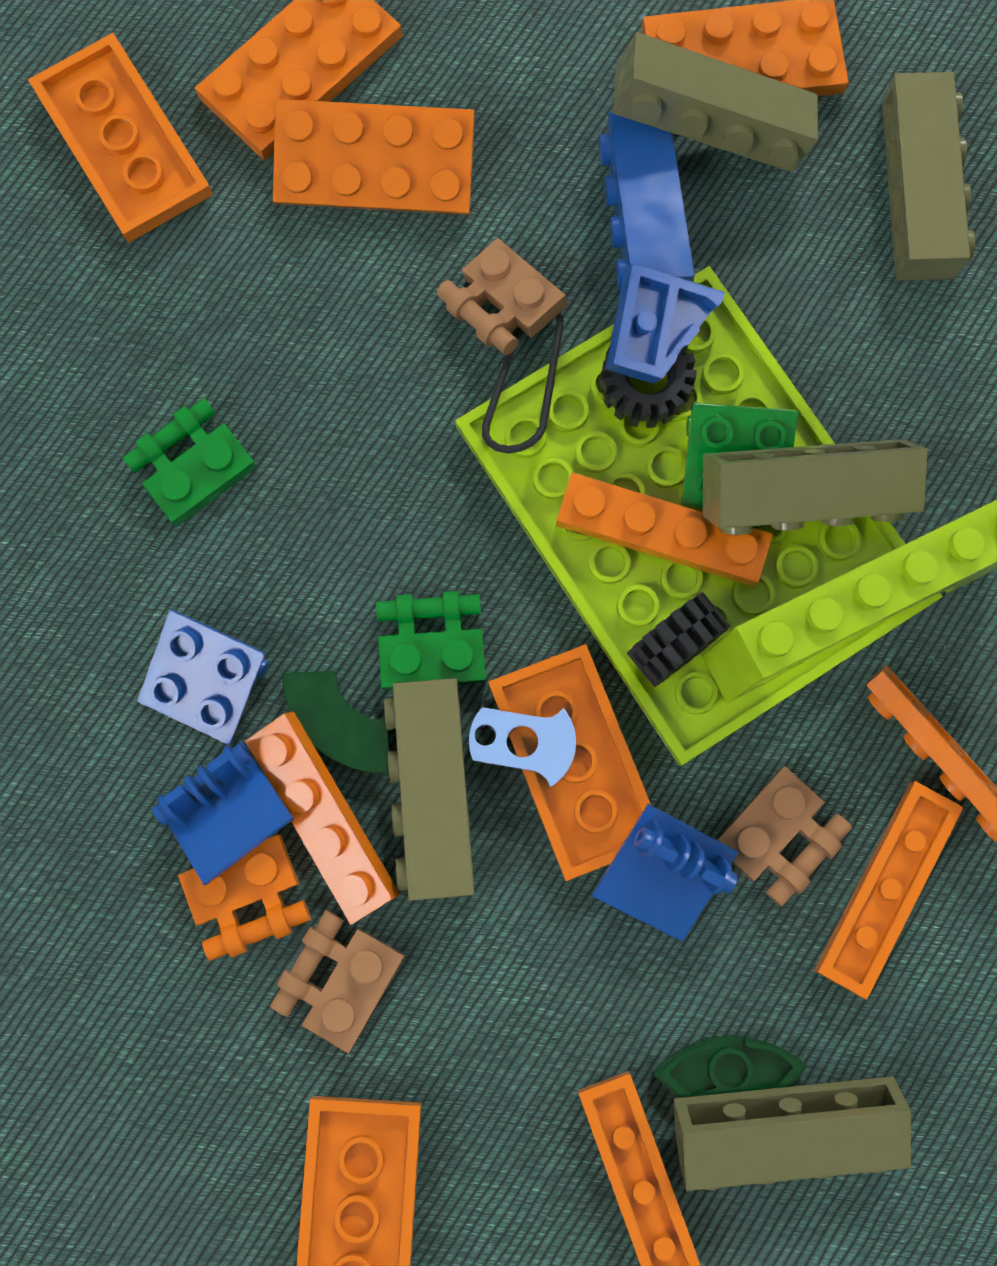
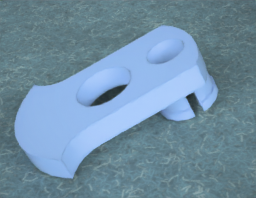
(554, 748)

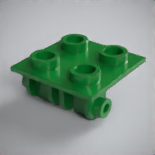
(731, 429)

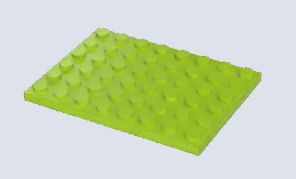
(629, 591)

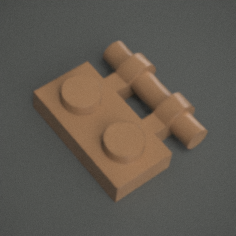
(512, 287)
(771, 823)
(351, 990)

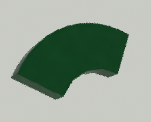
(334, 725)
(728, 1066)

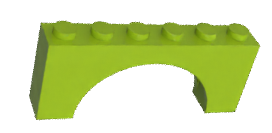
(853, 602)

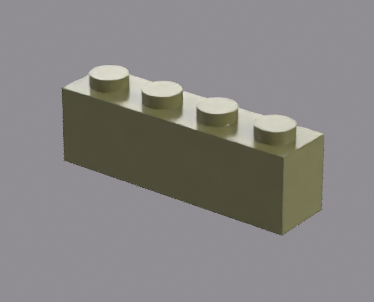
(715, 103)
(927, 176)
(813, 485)
(432, 790)
(792, 1133)

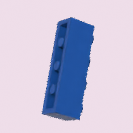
(646, 199)

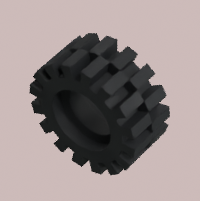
(650, 406)
(678, 639)

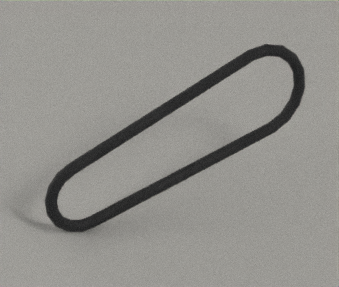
(547, 396)

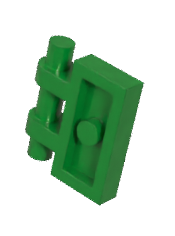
(197, 474)
(432, 654)

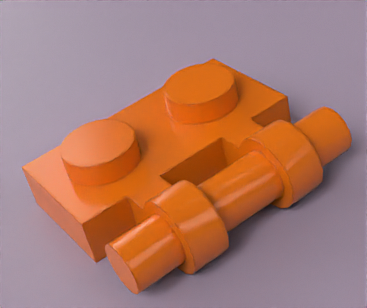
(253, 878)

